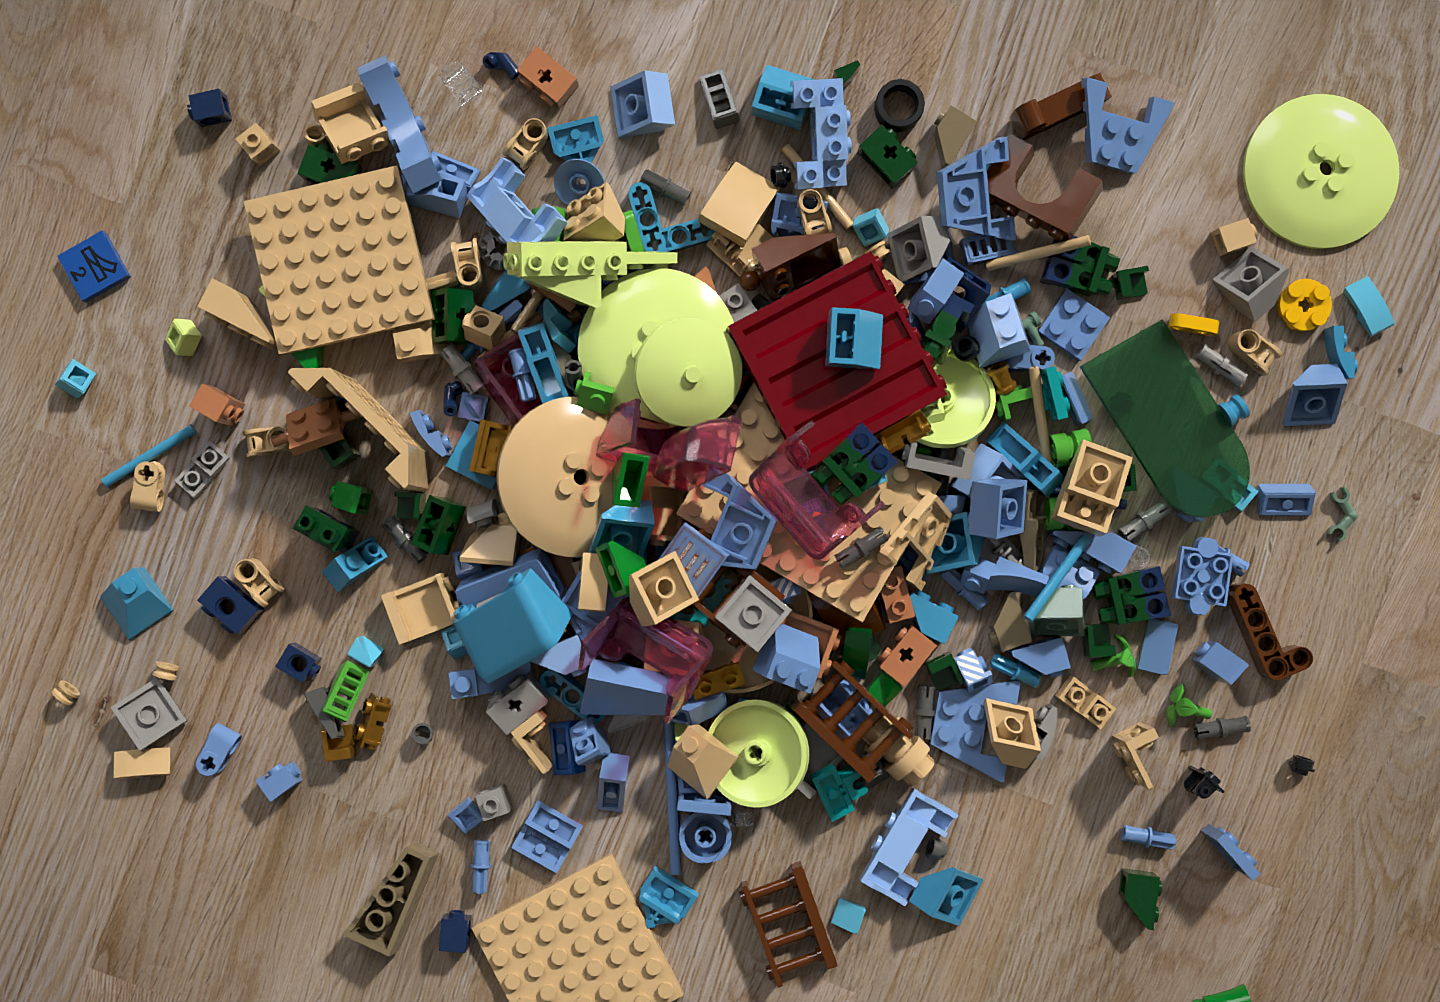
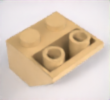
(595, 217)

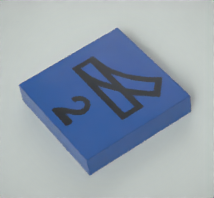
(94, 266)

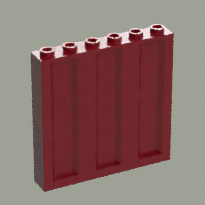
(787, 357)

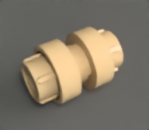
(906, 758)

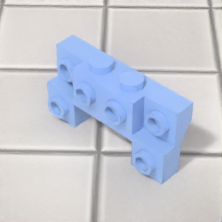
(828, 133)
(507, 213)
(900, 841)

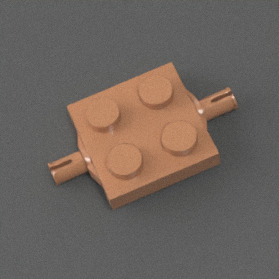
(314, 427)

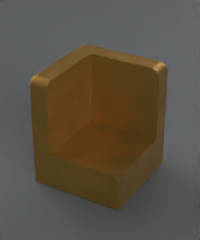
(339, 748)

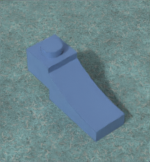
(1003, 576)
(468, 682)

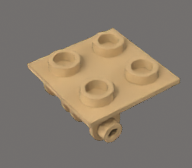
(734, 255)

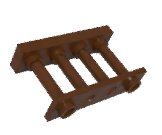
(743, 574)
(827, 727)
(805, 904)

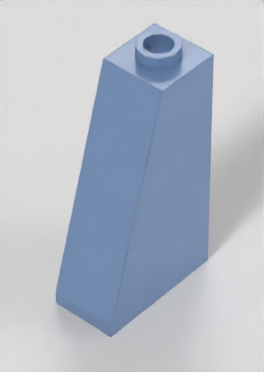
(494, 580)
(623, 690)

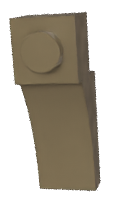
(1034, 533)

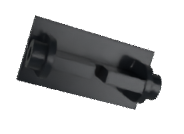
(1202, 783)

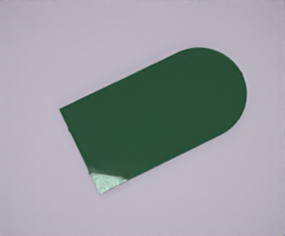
(1171, 422)

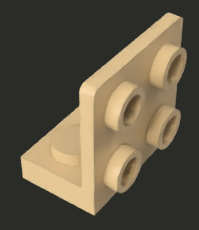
(523, 740)
(1126, 742)

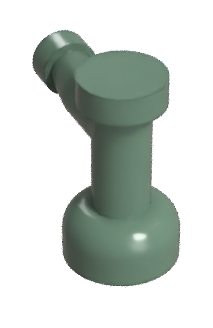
(1030, 324)

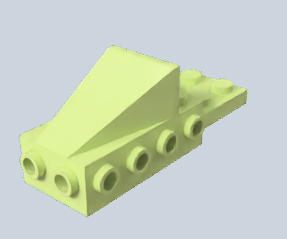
(577, 267)

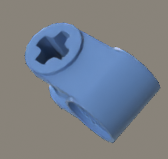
(1024, 361)
(220, 746)

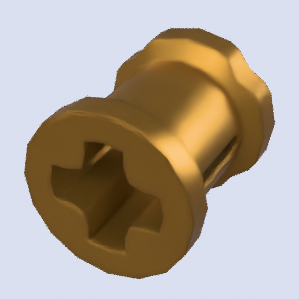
(1001, 377)

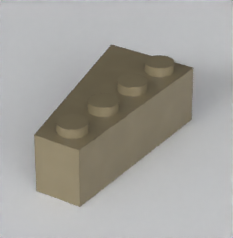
(393, 903)

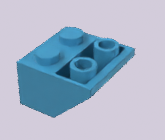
(775, 98)
(854, 338)

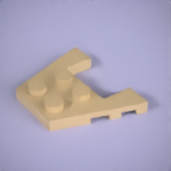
(922, 531)

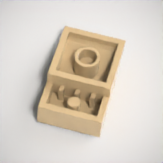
(738, 204)
(1092, 488)

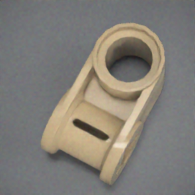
(525, 144)
(814, 217)
(468, 259)
(1259, 352)
(259, 441)
(147, 489)
(259, 582)

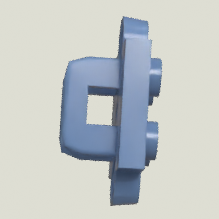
(1202, 576)

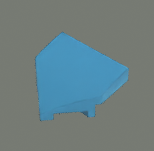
(577, 139)
(665, 898)

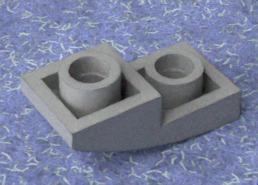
(202, 470)
(482, 513)
(1046, 721)

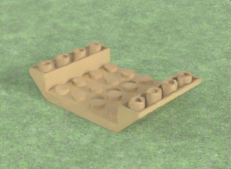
(410, 467)

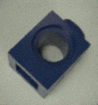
(209, 108)
(287, 662)
(455, 931)

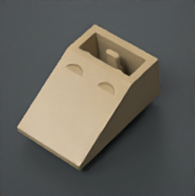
(232, 307)

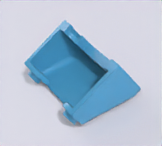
(512, 626)

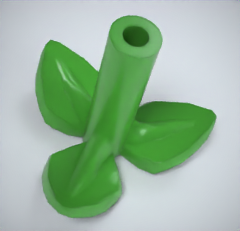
(1124, 657)
(1184, 707)

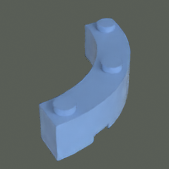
(403, 128)

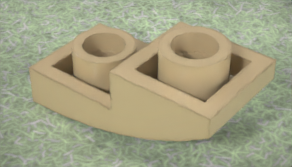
(592, 584)
(1085, 702)
(141, 763)

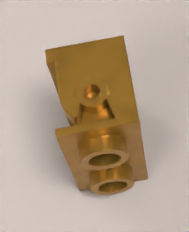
(488, 447)

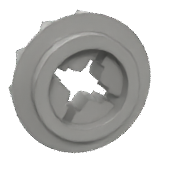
(488, 247)

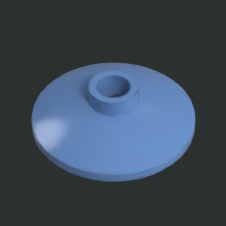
(567, 183)

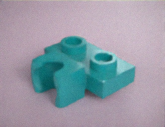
(1053, 395)
(837, 788)

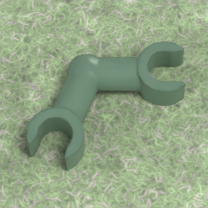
(1349, 514)

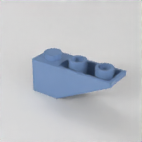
(442, 197)
(1107, 550)

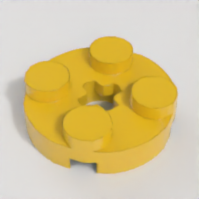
(1316, 295)

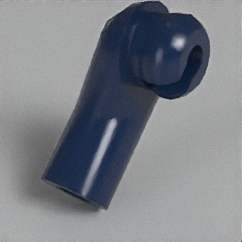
(501, 61)
(449, 399)

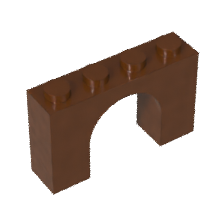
(1057, 217)

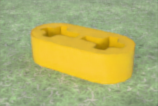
(1193, 324)

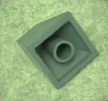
(1061, 614)

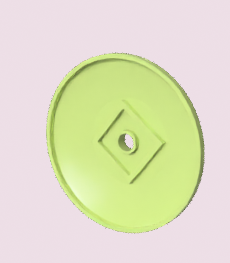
(1286, 178)
(629, 313)

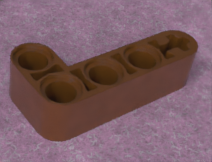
(1040, 116)
(1262, 628)

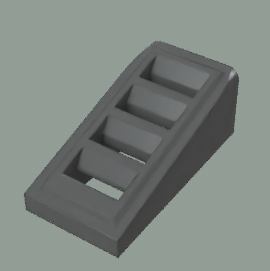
(724, 114)
(317, 699)

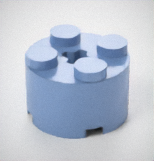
(705, 849)

